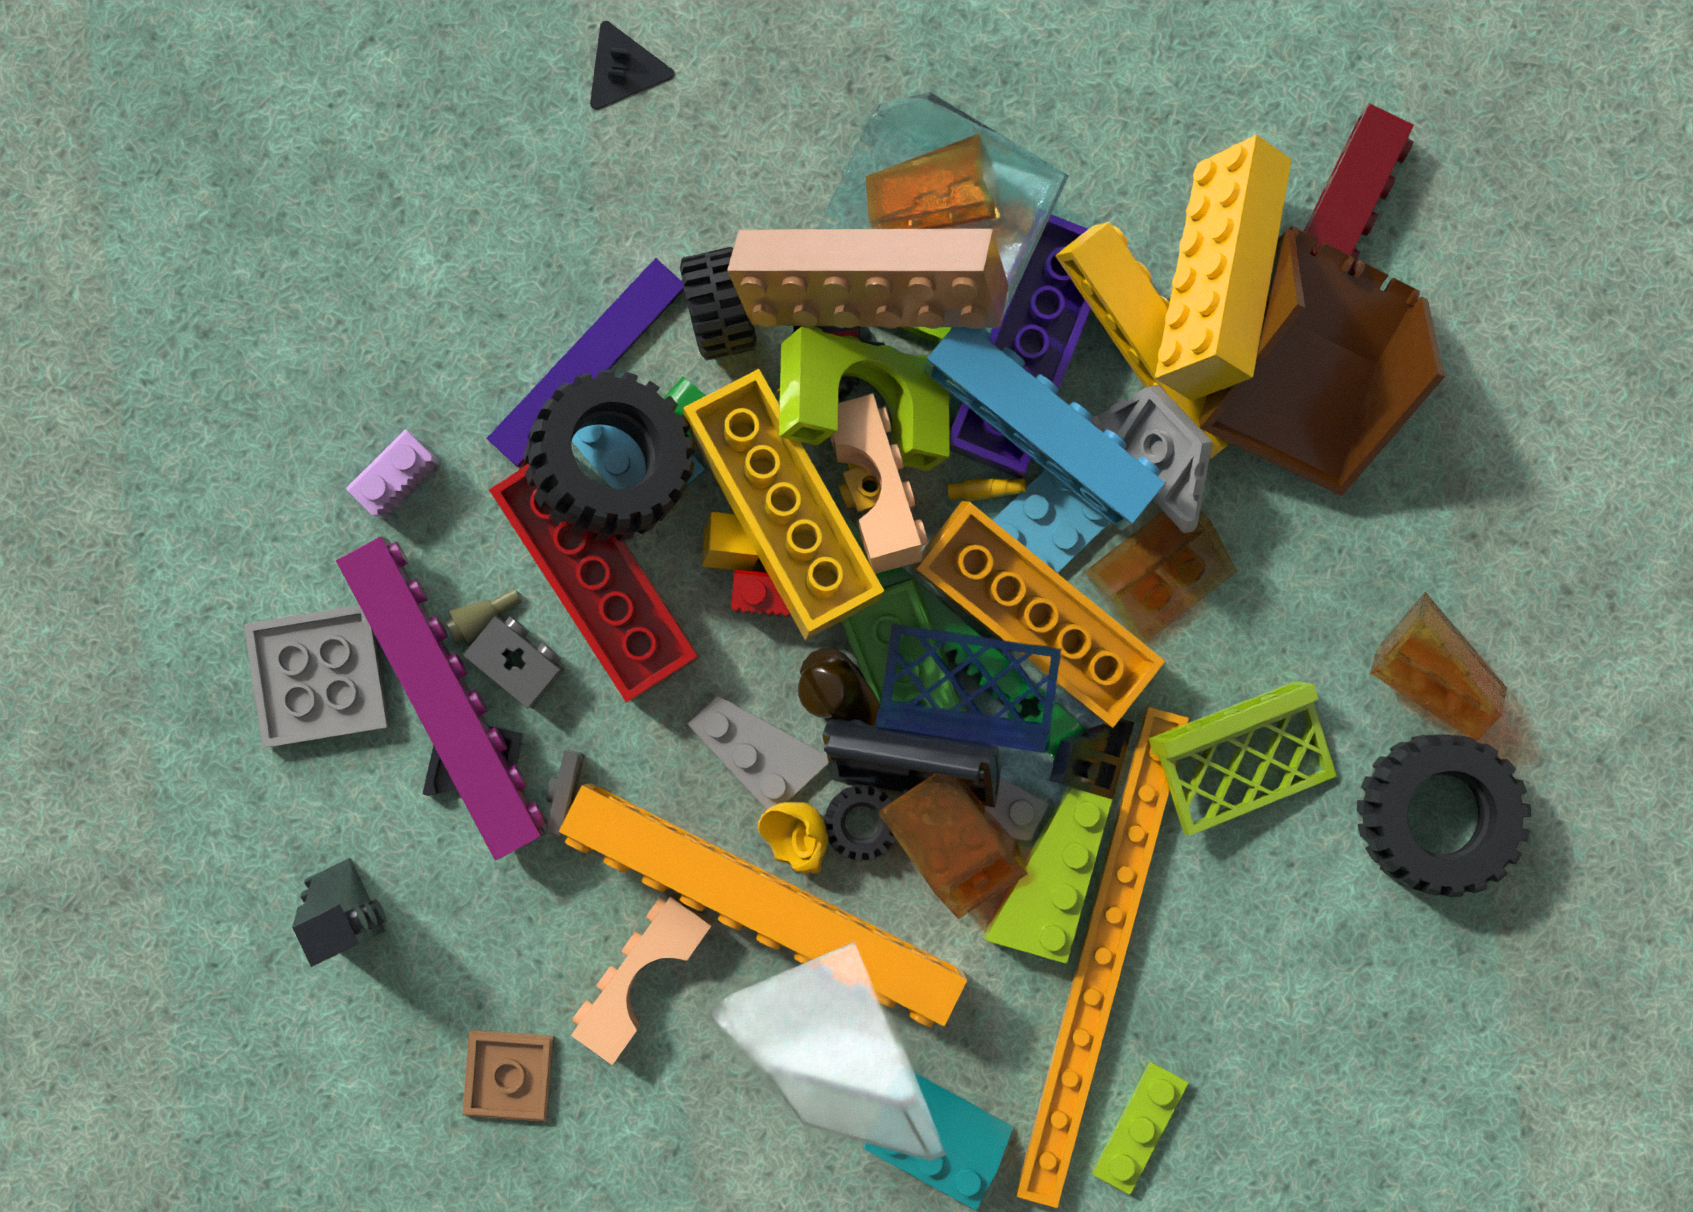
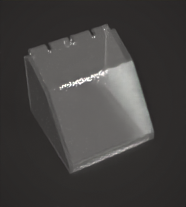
(832, 1053)

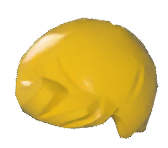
(795, 835)

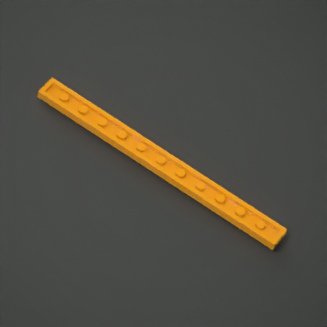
(1098, 968)

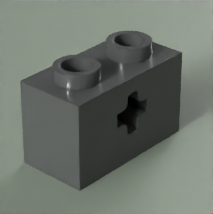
(491, 652)

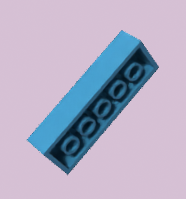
(1044, 424)

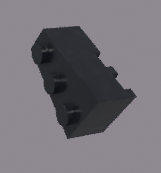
(336, 913)

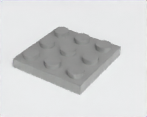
(316, 676)

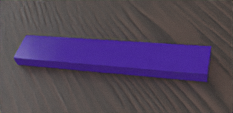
(595, 351)

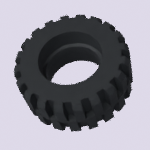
(642, 416)
(1497, 827)

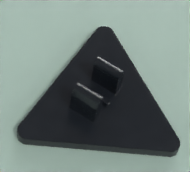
(623, 67)

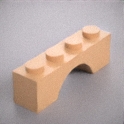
(888, 529)
(610, 1021)

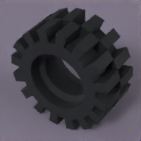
(835, 823)

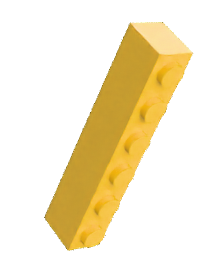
(1126, 306)

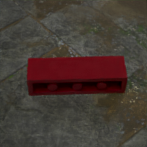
(1360, 180)

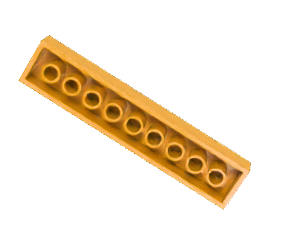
(758, 900)

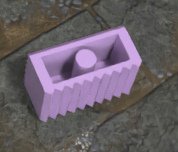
(393, 475)

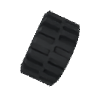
(714, 305)

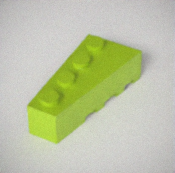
(1046, 905)

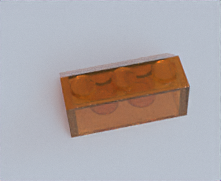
(1160, 573)

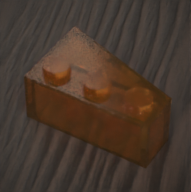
(935, 189)

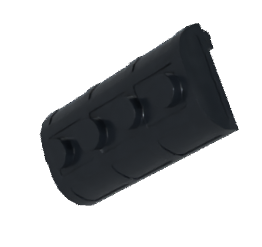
(905, 759)

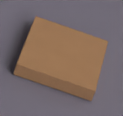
(508, 1075)

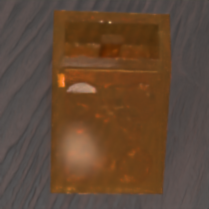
(954, 843)

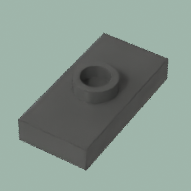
(563, 790)

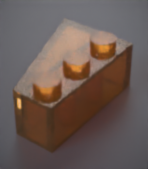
(1440, 670)

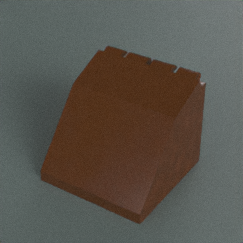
(1331, 368)

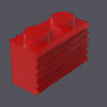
(756, 593)

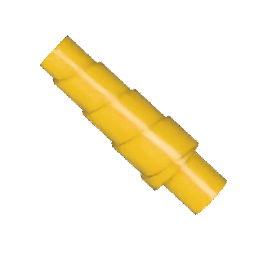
(982, 489)

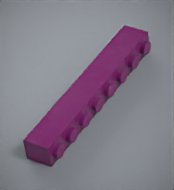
(441, 696)

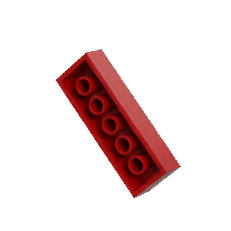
(602, 593)

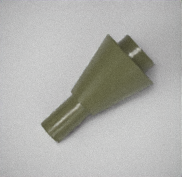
(470, 620)

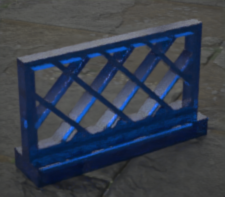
(961, 724)

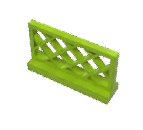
(1231, 723)

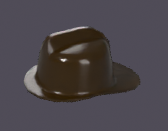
(835, 689)

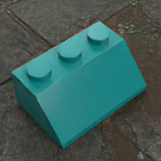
(971, 1141)

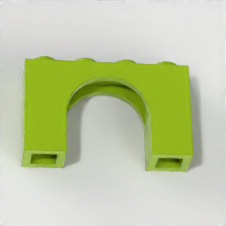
(810, 385)

